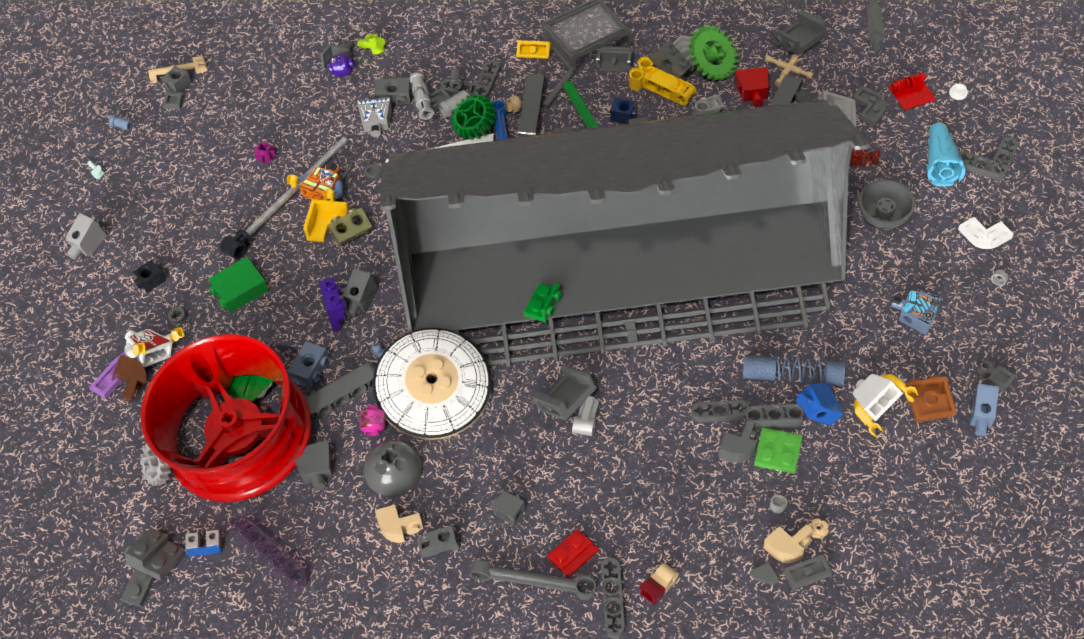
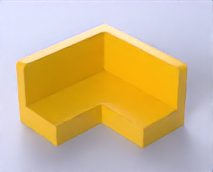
(319, 217)

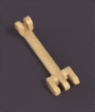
(198, 64)

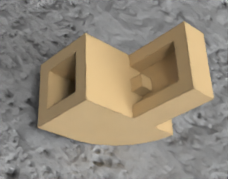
(393, 527)
(788, 548)

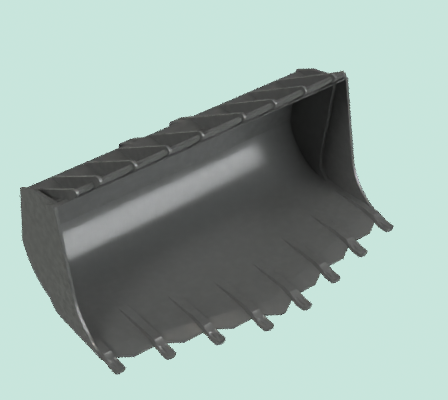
(624, 224)

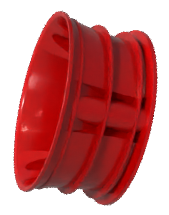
(233, 426)

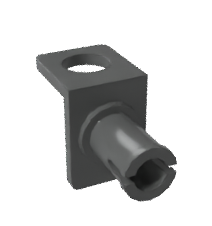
(333, 50)

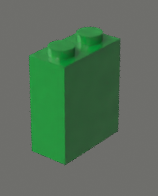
(237, 285)

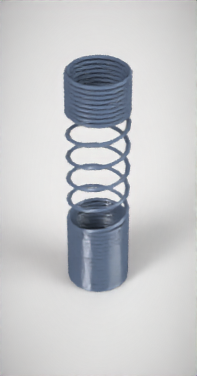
(765, 369)

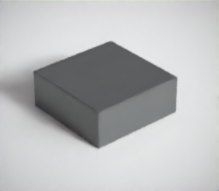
(173, 100)

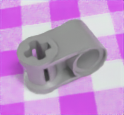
(710, 105)

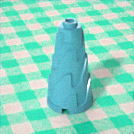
(944, 160)

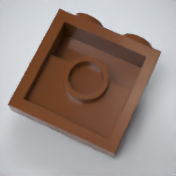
(933, 399)

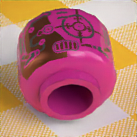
(372, 420)

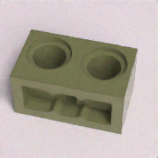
(352, 230)

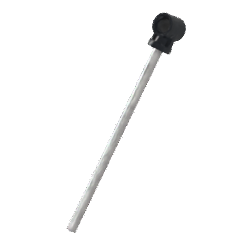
(236, 246)

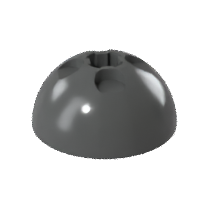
(886, 204)
(392, 468)

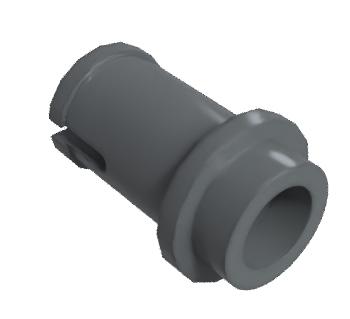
(455, 82)

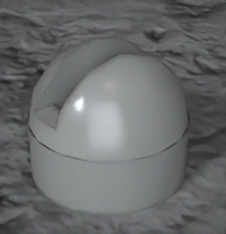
(1003, 277)
(778, 503)

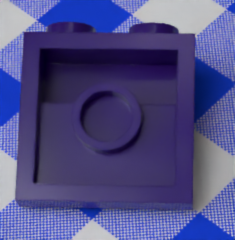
(334, 305)

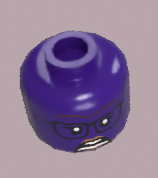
(341, 65)

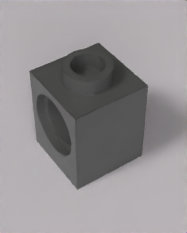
(176, 80)
(508, 507)

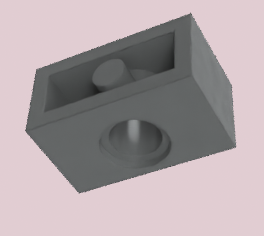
(670, 60)
(394, 88)

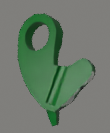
(249, 387)

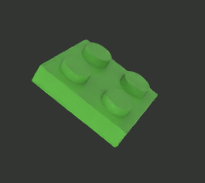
(778, 450)

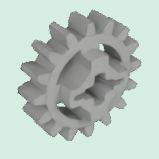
(153, 468)

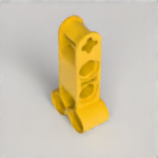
(660, 82)

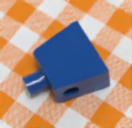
(820, 403)

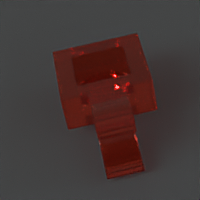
(861, 157)

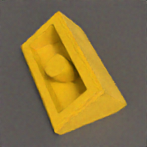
(533, 49)

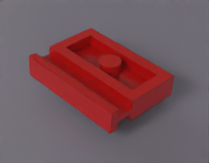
(572, 553)

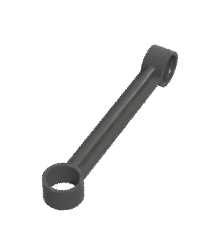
(484, 571)

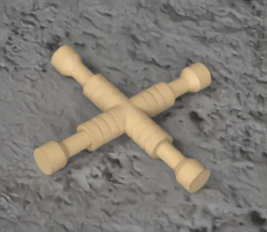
(788, 67)

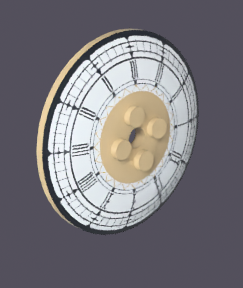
(436, 408)

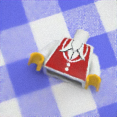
(149, 346)

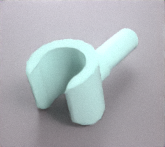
(96, 172)

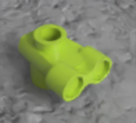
(373, 42)

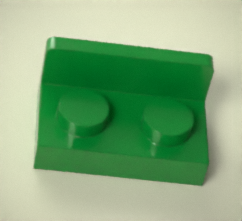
(543, 302)

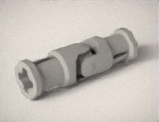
(421, 96)

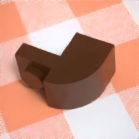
(131, 372)

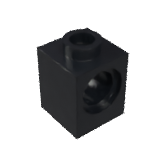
(148, 276)

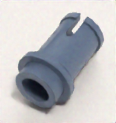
(117, 121)

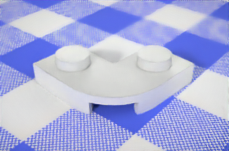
(983, 237)

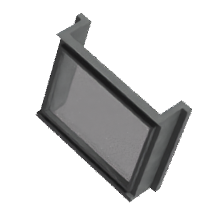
(583, 31)

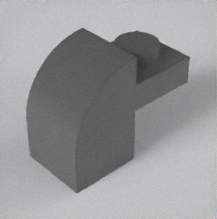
(737, 448)

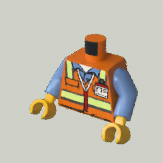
(319, 183)

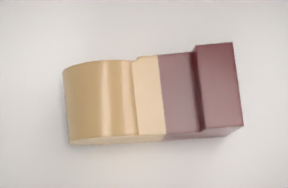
(658, 583)

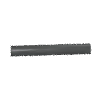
(557, 89)

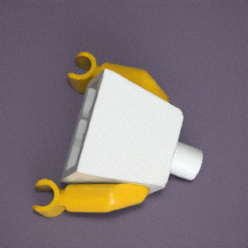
(876, 396)

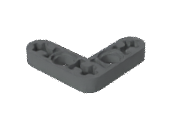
(479, 86)
(991, 165)

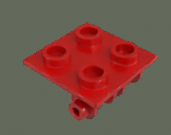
(911, 91)

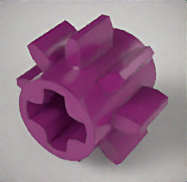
(264, 152)

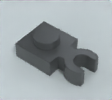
(997, 377)

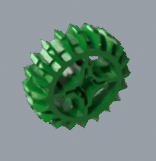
(471, 114)

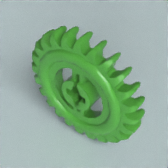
(720, 51)

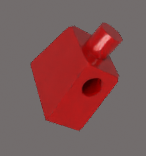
(752, 84)

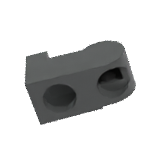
(438, 541)

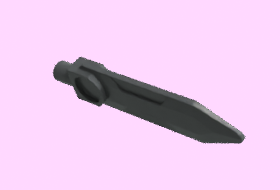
(875, 25)

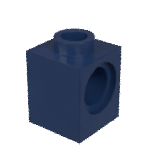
(622, 111)

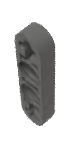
(615, 597)

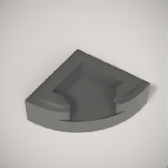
(764, 574)

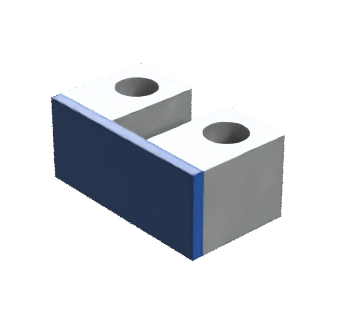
(213, 543)

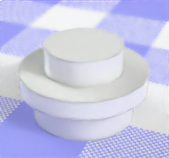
(958, 92)

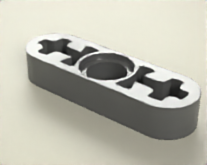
(705, 406)

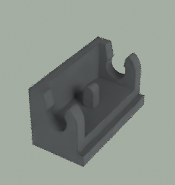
(614, 59)

